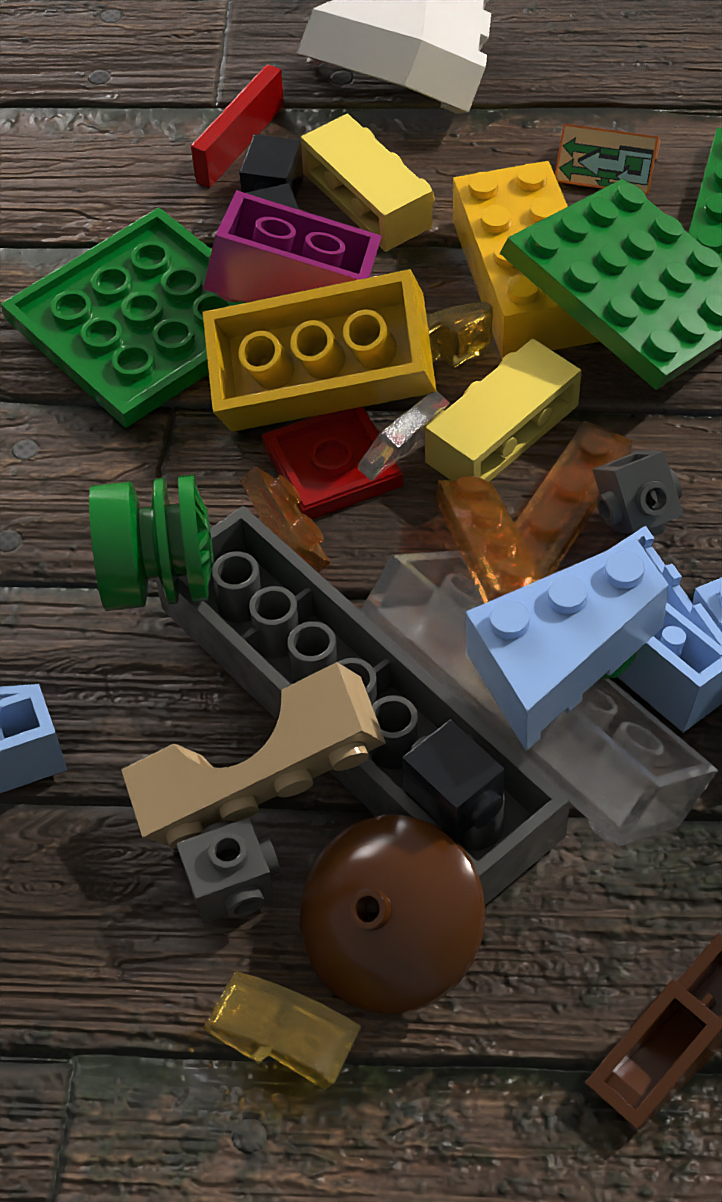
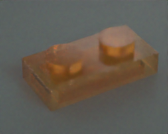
(278, 509)

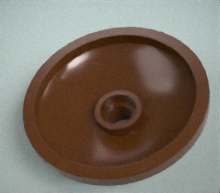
(426, 917)

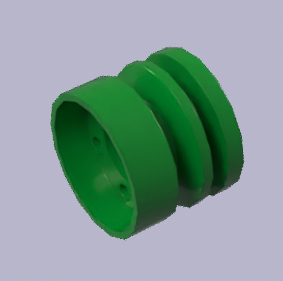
(149, 542)

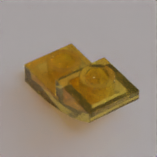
(460, 332)
(284, 1024)

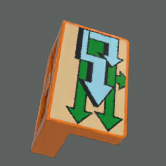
(605, 156)

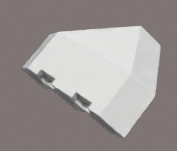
(405, 42)

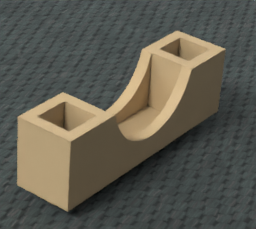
(320, 728)

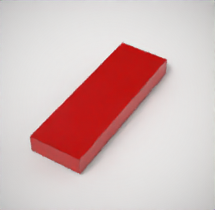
(236, 126)

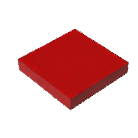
(323, 460)

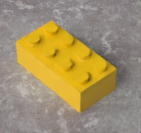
(486, 213)
(319, 351)

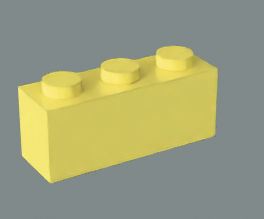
(367, 181)
(503, 414)

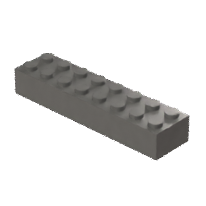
(281, 621)

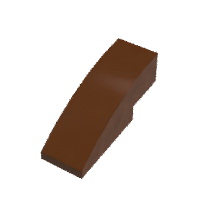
(666, 1042)

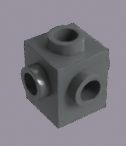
(638, 492)
(229, 869)

